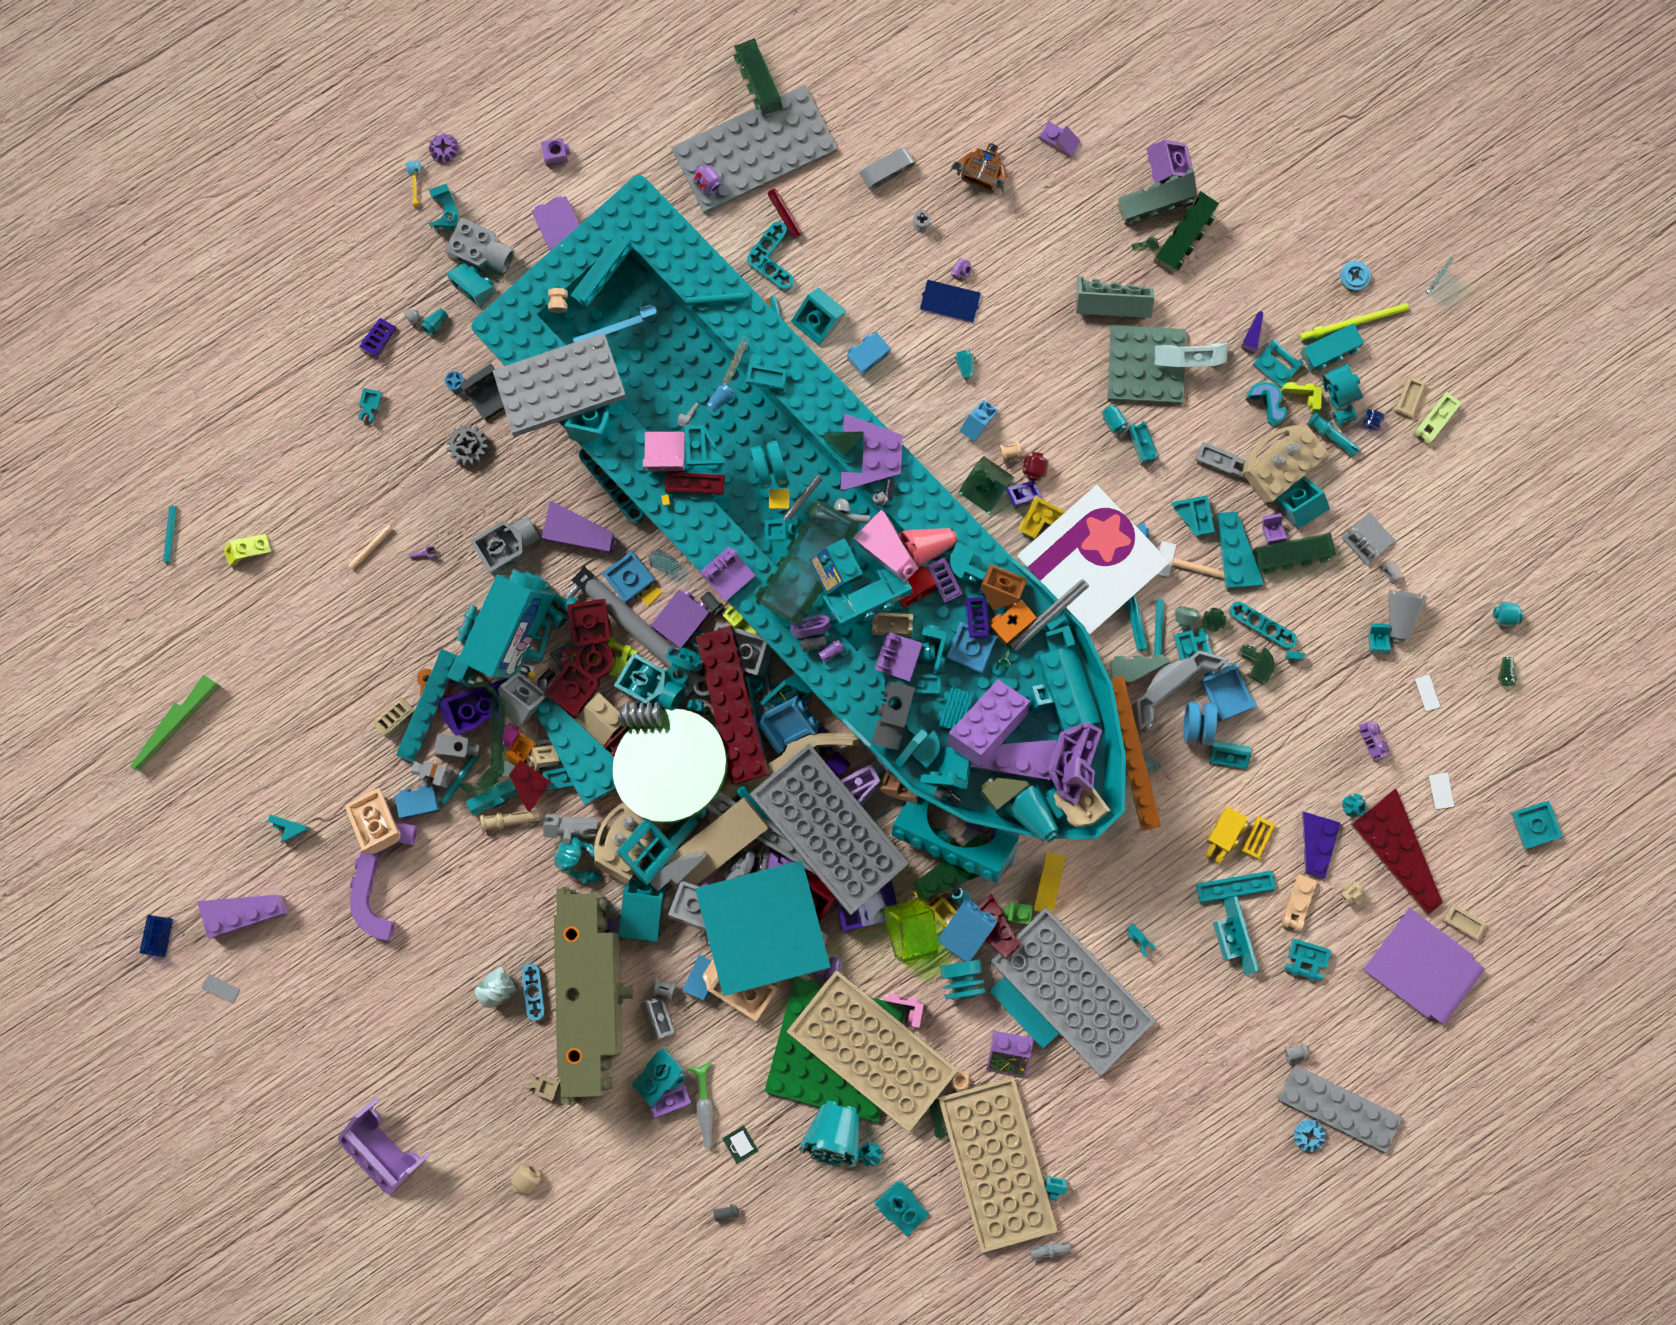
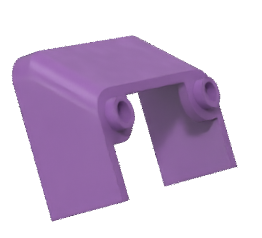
(377, 1152)

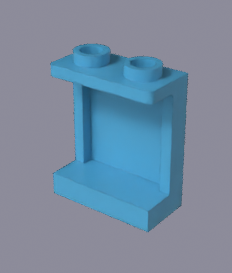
(1227, 692)
(787, 723)
(967, 930)

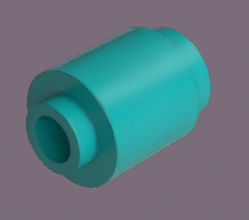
(1114, 419)

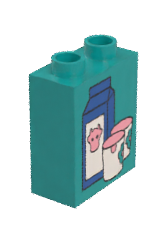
(507, 624)

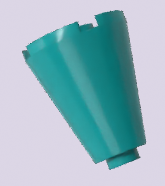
(1034, 813)

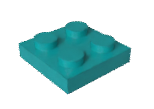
(1536, 824)

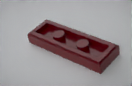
(695, 483)

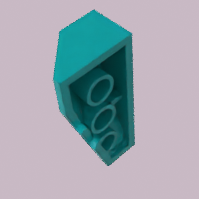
(588, 425)

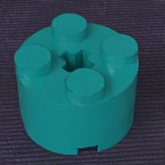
(1342, 386)

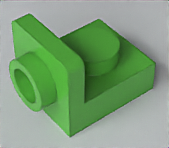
(1018, 913)

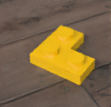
(1038, 513)

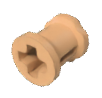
(1010, 451)

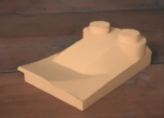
(372, 822)
(749, 1002)

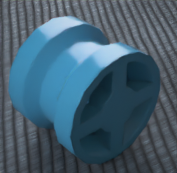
(452, 379)

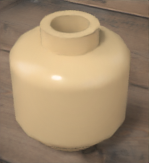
(525, 1179)

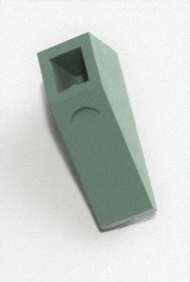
(1135, 668)

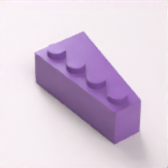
(235, 914)

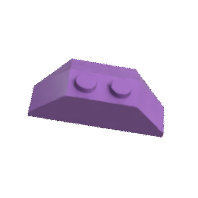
(1071, 744)

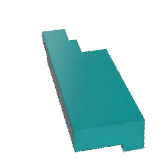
(675, 836)

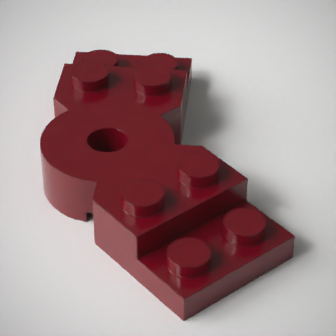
(592, 634)

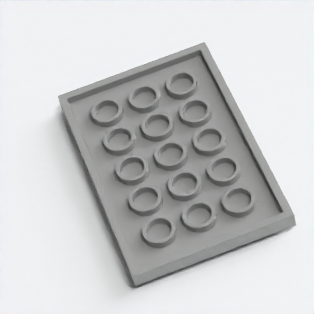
(559, 384)

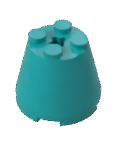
(833, 1136)

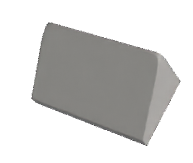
(657, 1018)

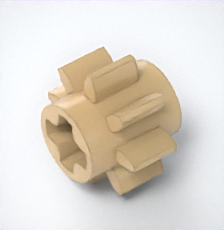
(1352, 893)

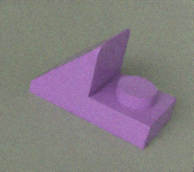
(1060, 139)
(1079, 773)

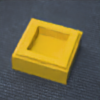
(778, 499)

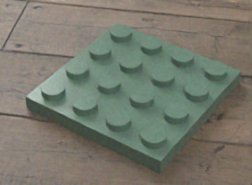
(1132, 366)

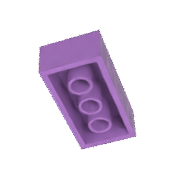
(988, 723)

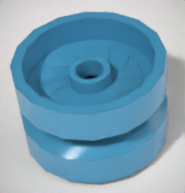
(1200, 724)

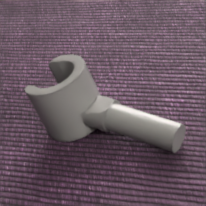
(685, 419)

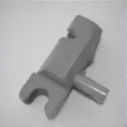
(570, 827)

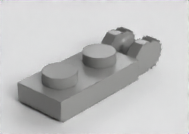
(1220, 459)

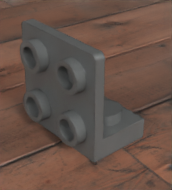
(483, 391)

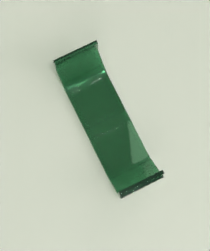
(496, 769)

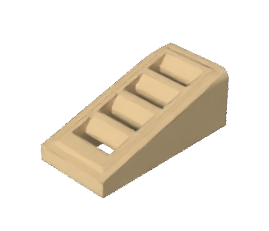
(382, 717)

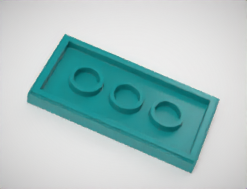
(1023, 1012)

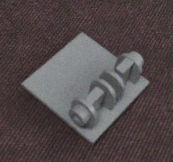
(1368, 538)

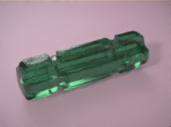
(937, 1120)

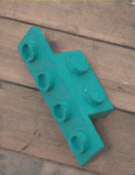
(1234, 936)

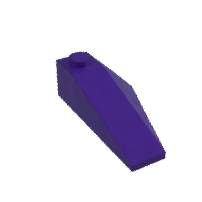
(468, 709)

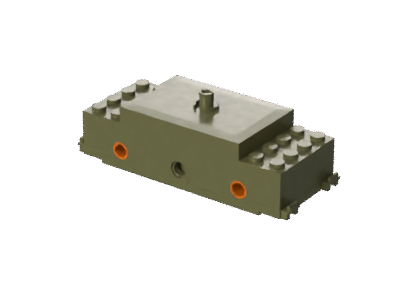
(586, 995)

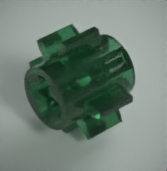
(1214, 619)

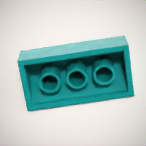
(1068, 687)

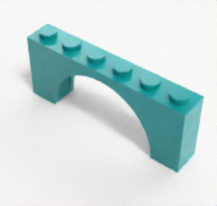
(985, 860)

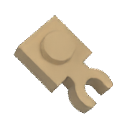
(544, 1087)

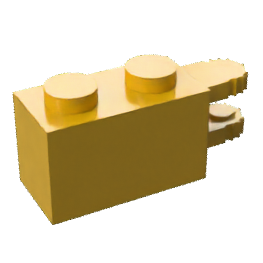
(1225, 833)

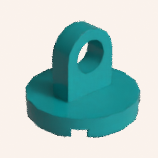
(684, 660)

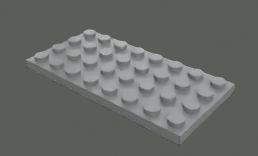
(756, 148)
(829, 829)
(1074, 992)

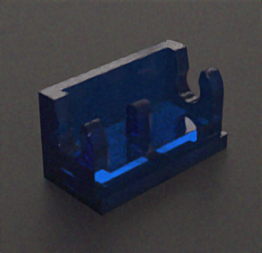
(156, 935)

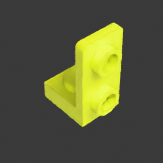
(1315, 393)
(246, 547)

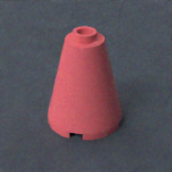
(928, 543)

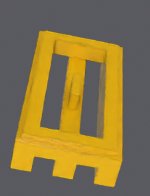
(1251, 852)

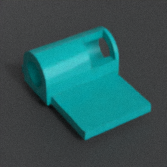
(654, 1082)
(901, 1207)

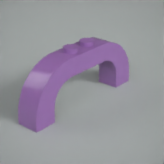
(363, 884)

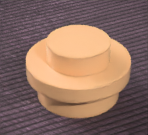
(960, 1081)

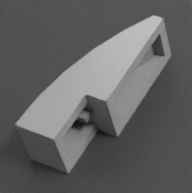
(677, 869)

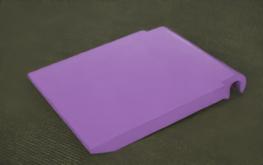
(1424, 967)

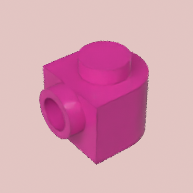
(510, 734)

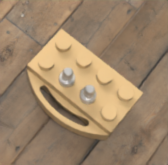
(1283, 461)
(606, 856)

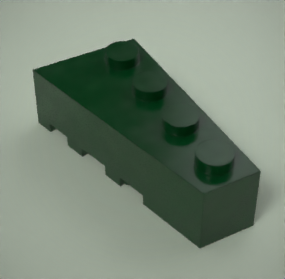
(1186, 233)
(945, 875)

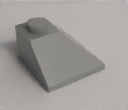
(520, 698)

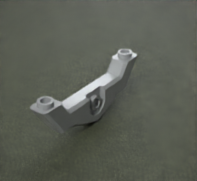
(1170, 679)

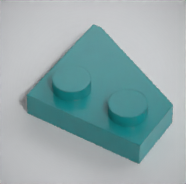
(700, 447)
(1196, 514)

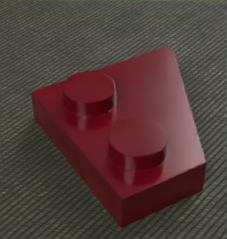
(528, 784)

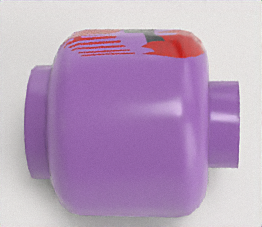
(707, 179)

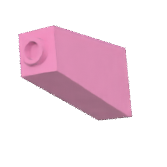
(886, 547)

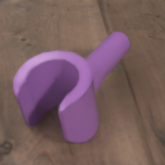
(423, 553)

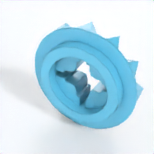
(1363, 275)
(1301, 1140)

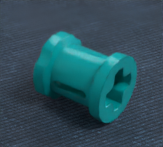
(1344, 415)

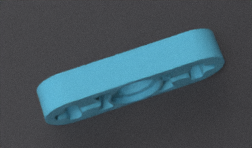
(529, 1007)

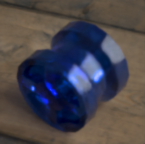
(1373, 420)

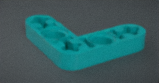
(765, 261)

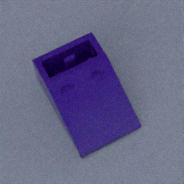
(871, 911)

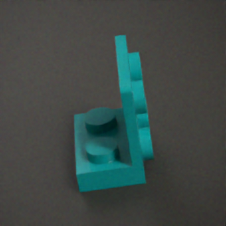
(950, 770)

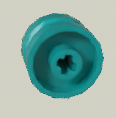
(769, 464)

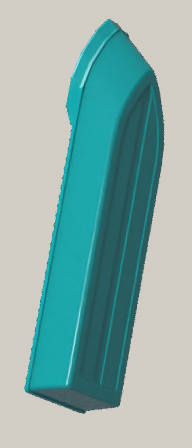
(680, 362)

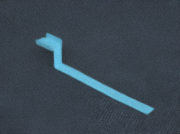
(645, 312)

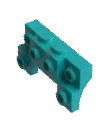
(869, 600)

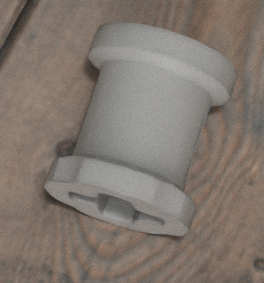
(917, 217)
(664, 989)
(1296, 1053)

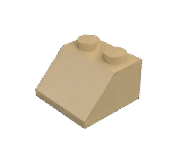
(600, 719)

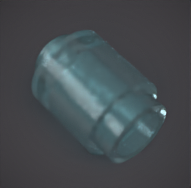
(662, 561)

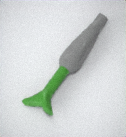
(704, 1105)

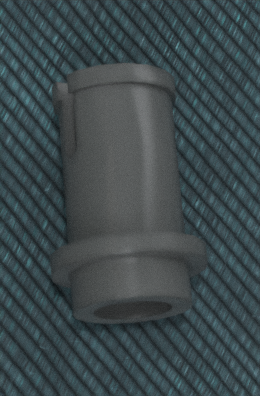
(715, 607)
(813, 644)
(726, 1213)

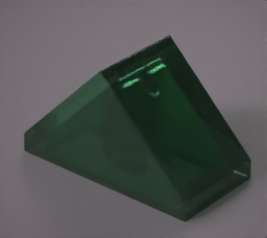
(843, 442)

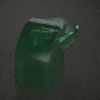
(1262, 663)

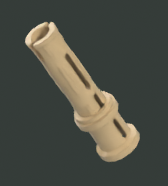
(499, 820)

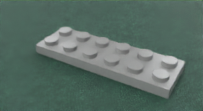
(1340, 1108)

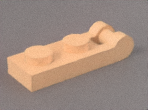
(1299, 902)

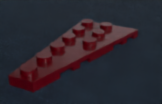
(1393, 841)

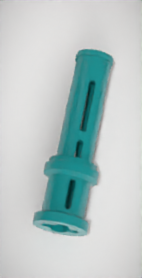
(1325, 428)

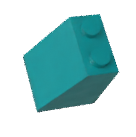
(641, 911)

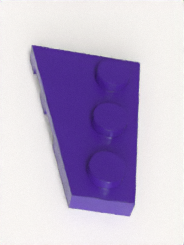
(1319, 843)

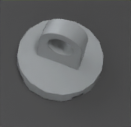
(740, 864)

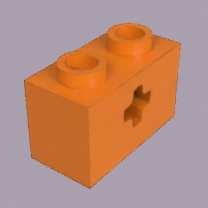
(1007, 632)

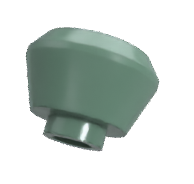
(1186, 616)

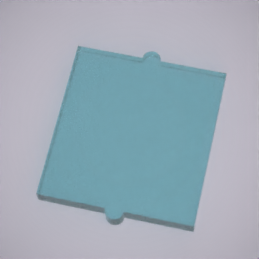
(1439, 275)

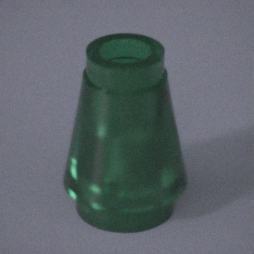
(1507, 672)

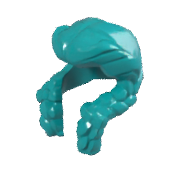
(569, 856)

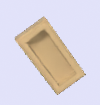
(1410, 397)
(1464, 922)

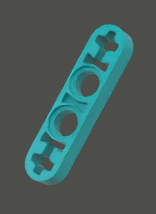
(1261, 627)

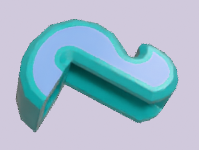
(1272, 397)

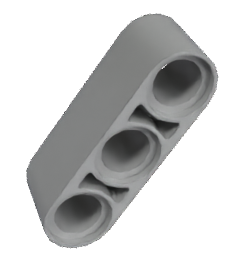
(887, 168)

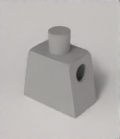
(446, 743)

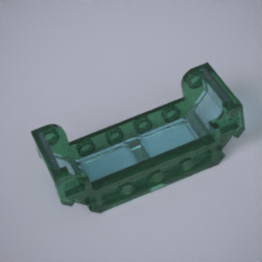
(795, 585)

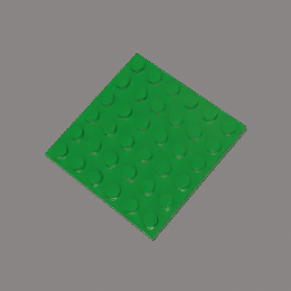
(802, 1075)

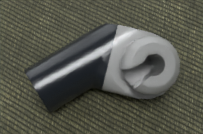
(886, 495)

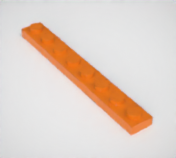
(1135, 761)

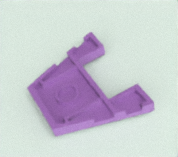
(880, 454)

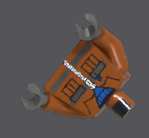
(982, 168)

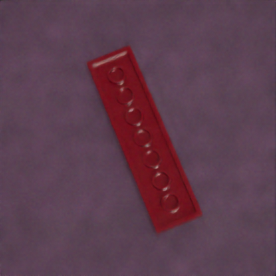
(732, 705)

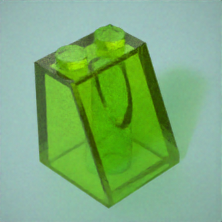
(911, 930)

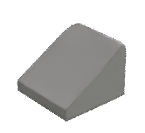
(1392, 571)

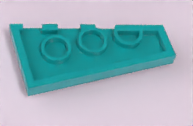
(1237, 557)

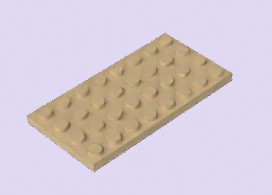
(872, 1050)
(997, 1164)

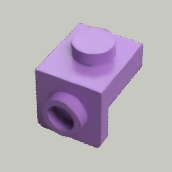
(1273, 529)

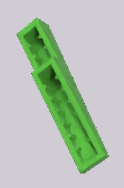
(174, 720)

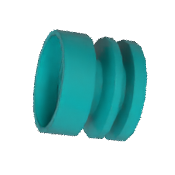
(962, 979)

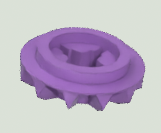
(449, 153)

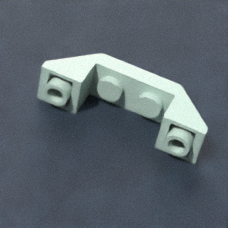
(1191, 356)

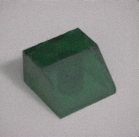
(986, 484)

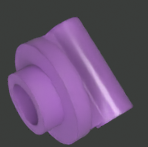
(962, 269)

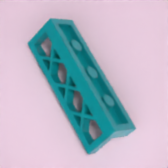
(602, 270)

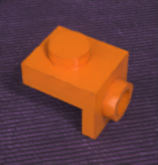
(520, 749)

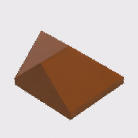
(1002, 587)

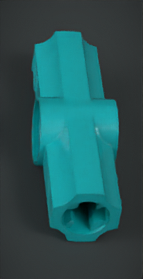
(494, 798)

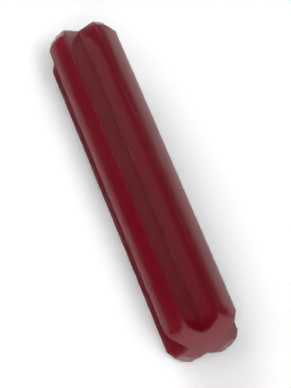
(784, 213)

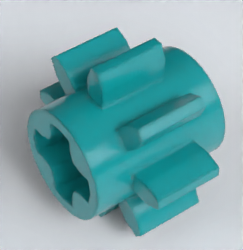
(1354, 805)
(870, 1154)

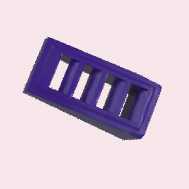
(1251, 339)
(364, 346)
(982, 602)

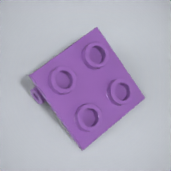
(727, 573)
(898, 656)
(1381, 747)

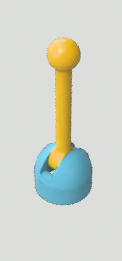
(413, 169)

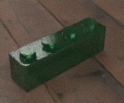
(758, 77)
(1294, 552)

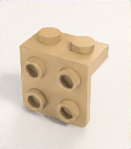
(1086, 812)

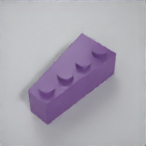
(1021, 760)

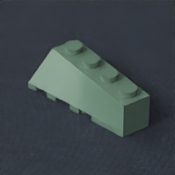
(1158, 198)
(1113, 299)

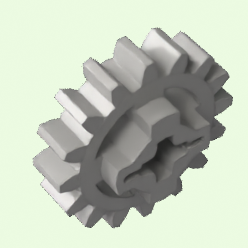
(460, 445)

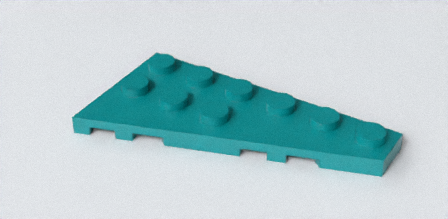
(581, 755)

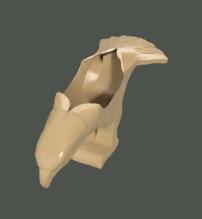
(816, 741)

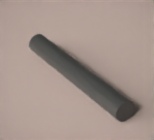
(802, 498)

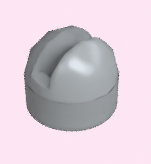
(412, 316)
(842, 505)

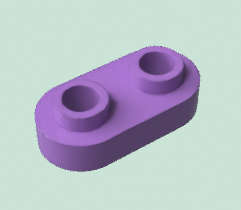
(811, 626)

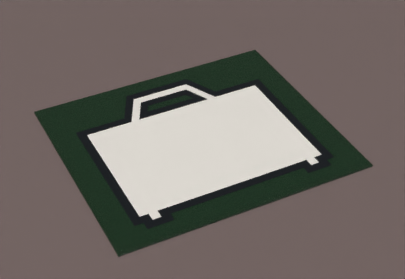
(740, 1144)

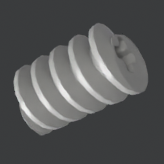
(641, 716)

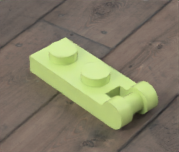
(1437, 417)

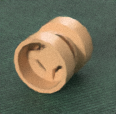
(557, 300)

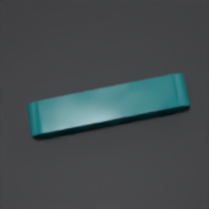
(615, 493)

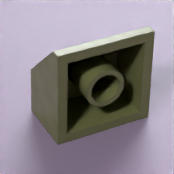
(1001, 791)

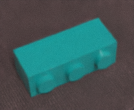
(1332, 348)

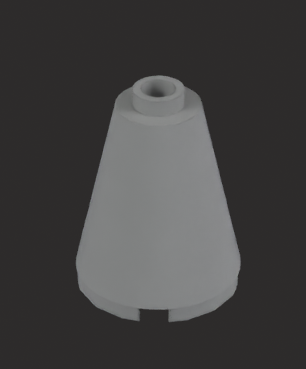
(1404, 613)

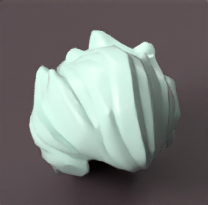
(494, 988)

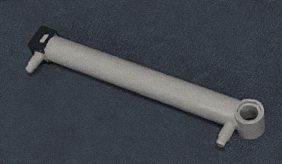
(634, 624)

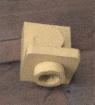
(542, 757)

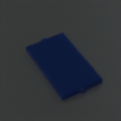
(950, 301)

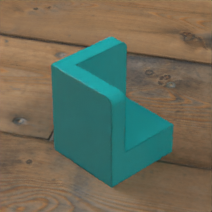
(1059, 638)

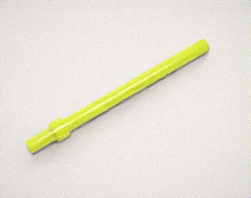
(1320, 331)

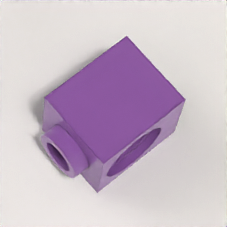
(549, 146)

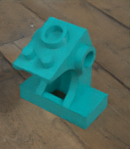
(444, 196)

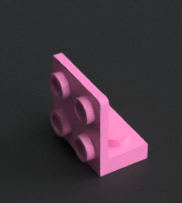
(664, 451)
(914, 1015)

